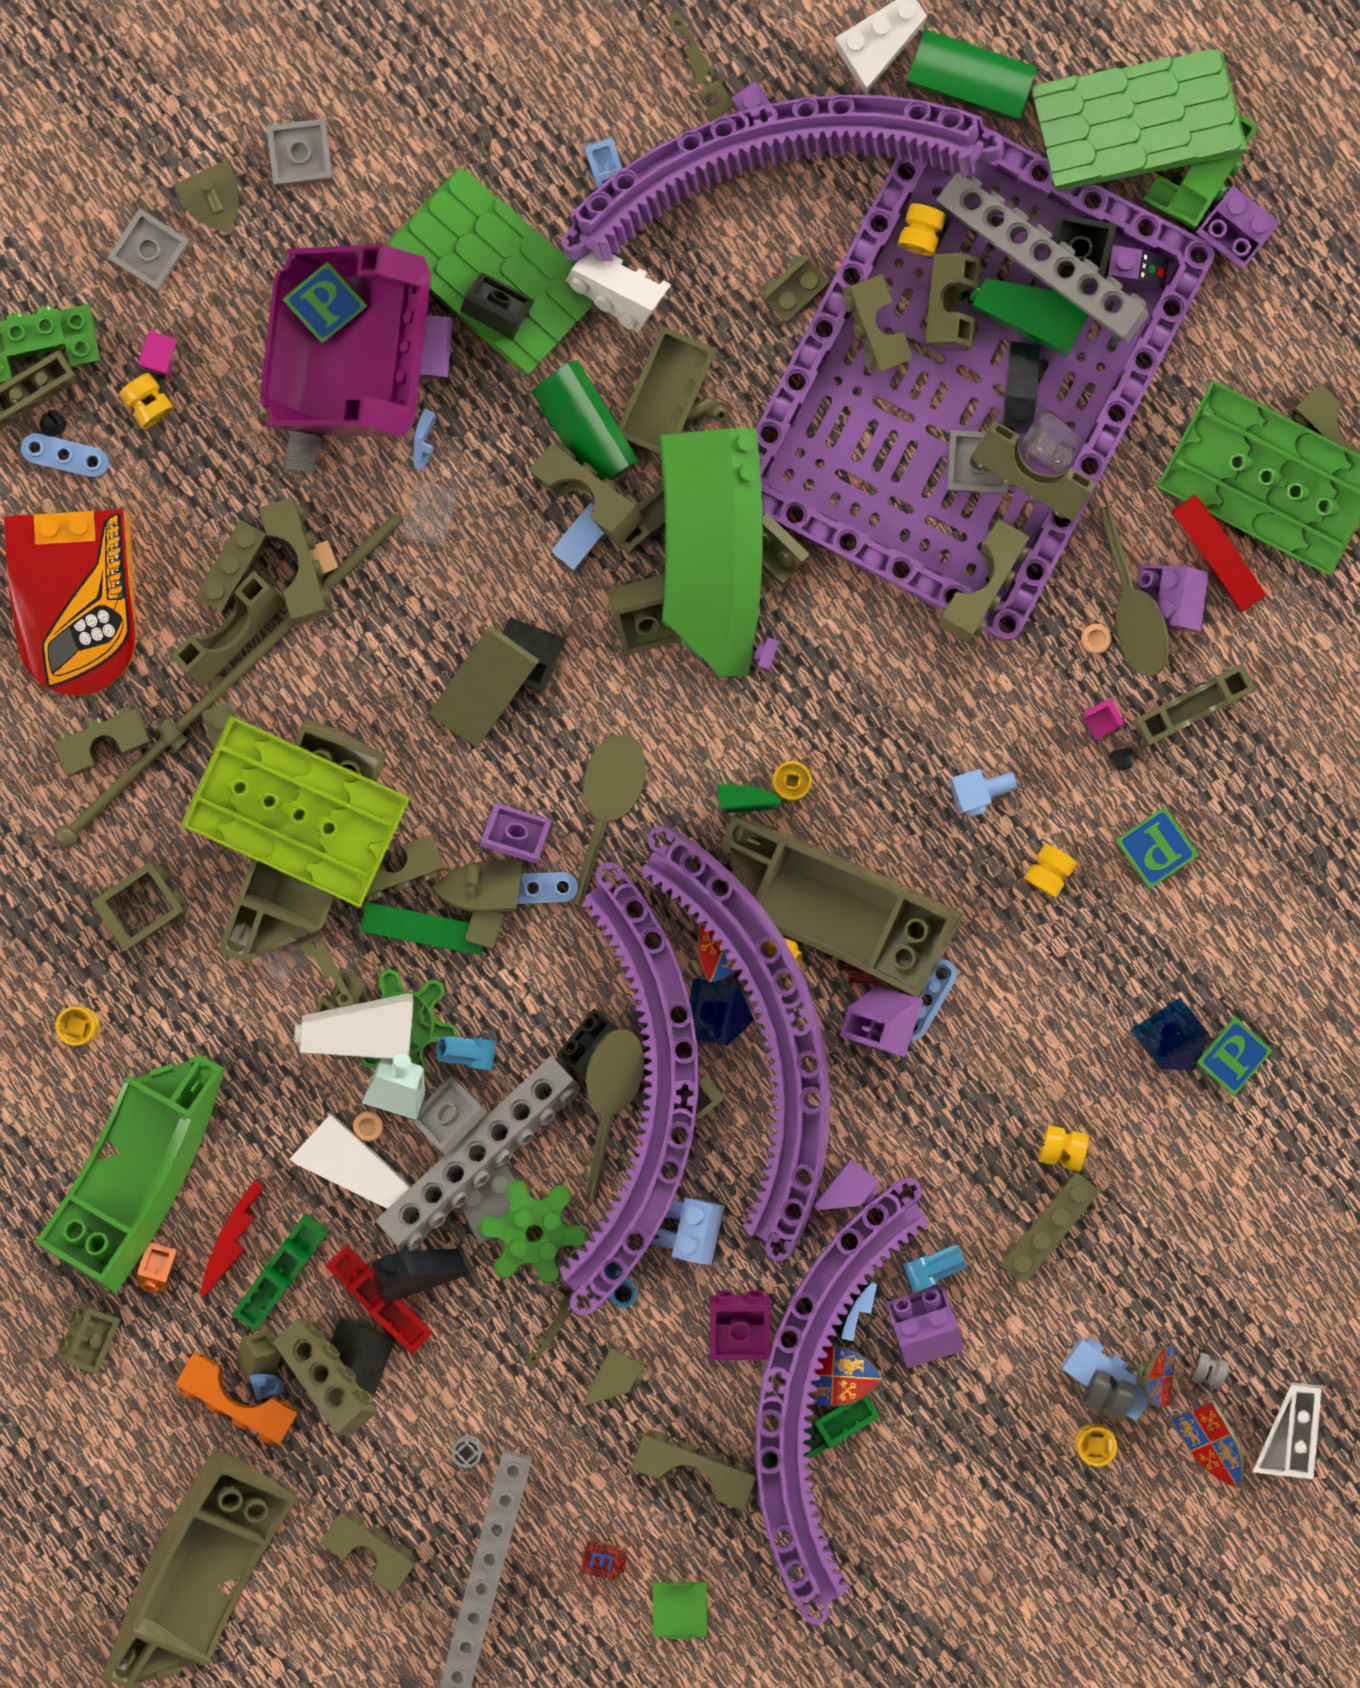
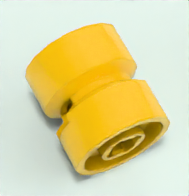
(923, 225)
(140, 392)
(791, 781)
(1050, 870)
(77, 1025)
(1063, 1148)
(1095, 1444)

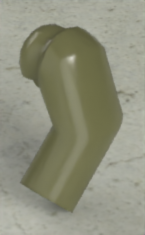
(710, 408)

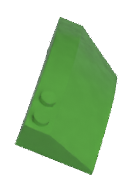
(713, 544)
(126, 1196)

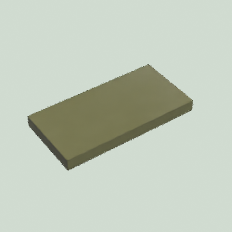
(483, 686)

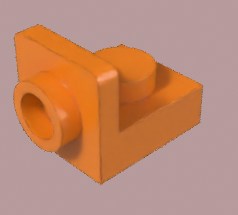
(156, 1267)

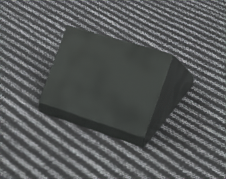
(1088, 238)
(496, 305)
(362, 1351)

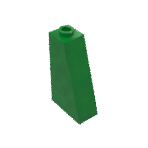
(1030, 312)

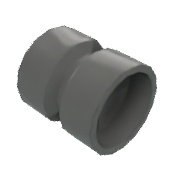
(1109, 1395)

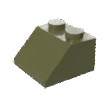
(638, 613)

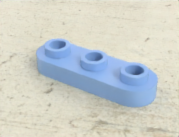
(78, 455)
(547, 888)
(938, 991)

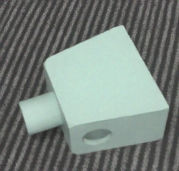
(397, 1086)

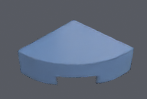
(266, 1385)

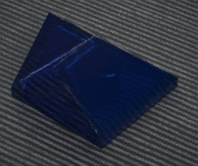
(718, 1011)
(1173, 1037)

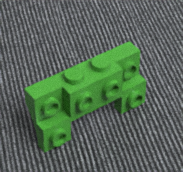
(1198, 189)
(48, 332)

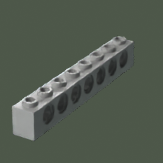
(1121, 323)
(462, 1157)
(486, 1570)

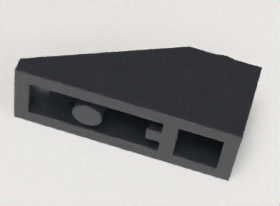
(1021, 386)
(416, 1271)

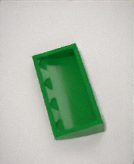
(971, 76)
(584, 421)
(745, 798)

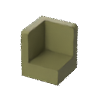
(485, 928)
(707, 1099)
(258, 1355)

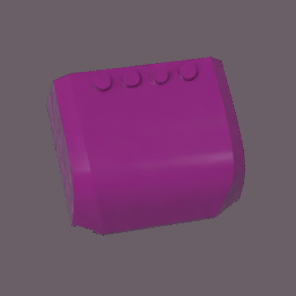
(368, 369)

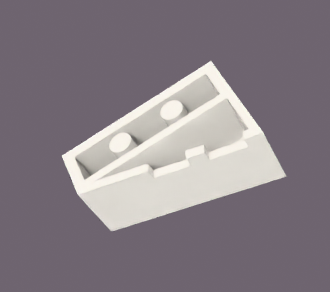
(879, 39)
(617, 289)
(1293, 1436)

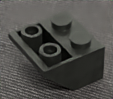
(540, 644)
(584, 1040)

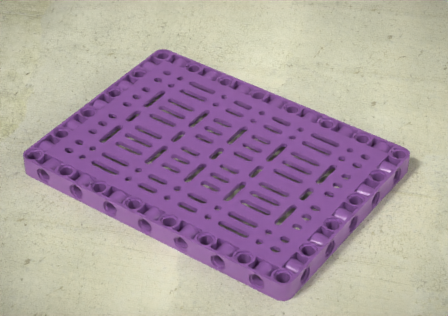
(879, 545)

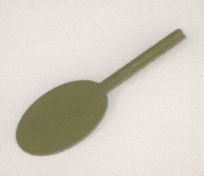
(1138, 617)
(610, 791)
(611, 1085)

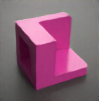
(157, 353)
(1102, 719)

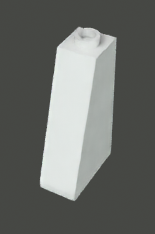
(363, 1029)
(348, 1162)

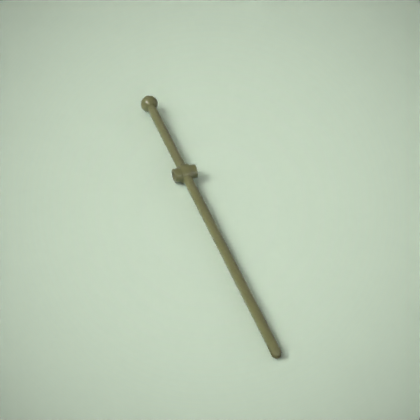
(173, 735)

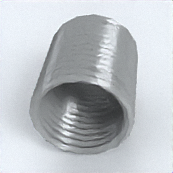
(301, 452)

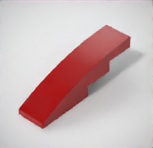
(1218, 553)
(227, 1248)
(394, 1316)

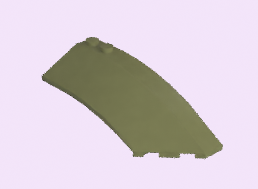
(272, 904)
(842, 905)
(208, 1541)

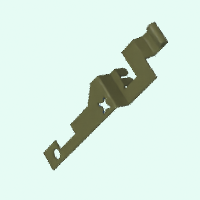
(702, 68)
(326, 963)
(563, 1314)

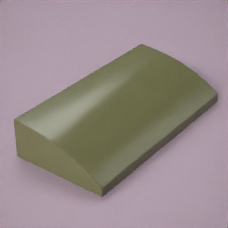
(665, 389)

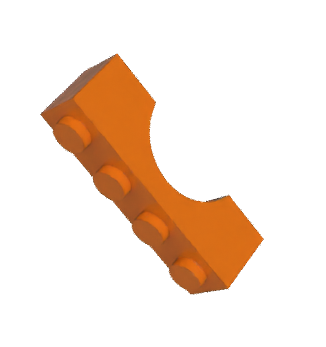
(203, 1380)

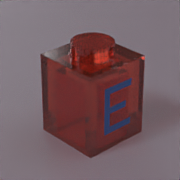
(603, 1560)

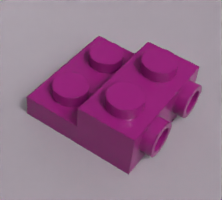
(739, 1326)

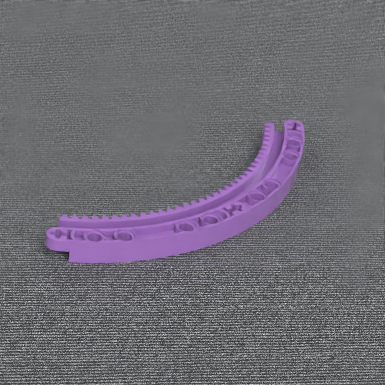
(765, 135)
(744, 930)
(659, 991)
(784, 1486)

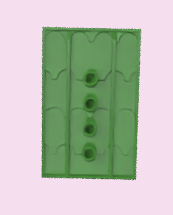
(1139, 119)
(472, 232)
(1268, 477)

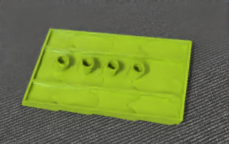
(295, 811)

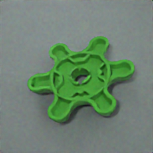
(424, 1025)
(524, 1213)

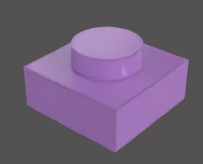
(750, 98)
(765, 653)

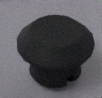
(52, 423)
(1122, 758)

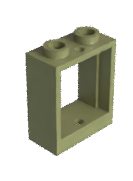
(115, 924)

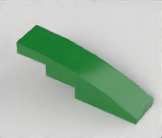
(418, 928)
(280, 1272)
(833, 1428)

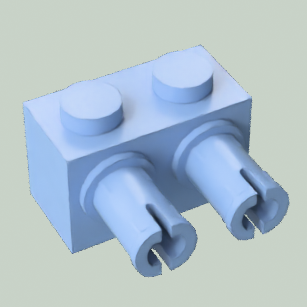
(975, 792)
(696, 1231)

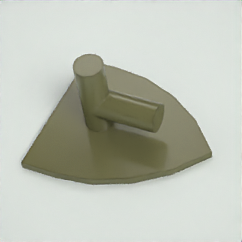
(211, 196)

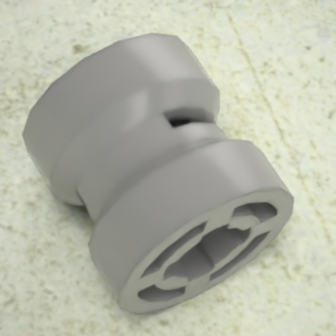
(1210, 1371)
(468, 1446)

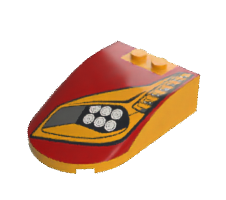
(72, 597)

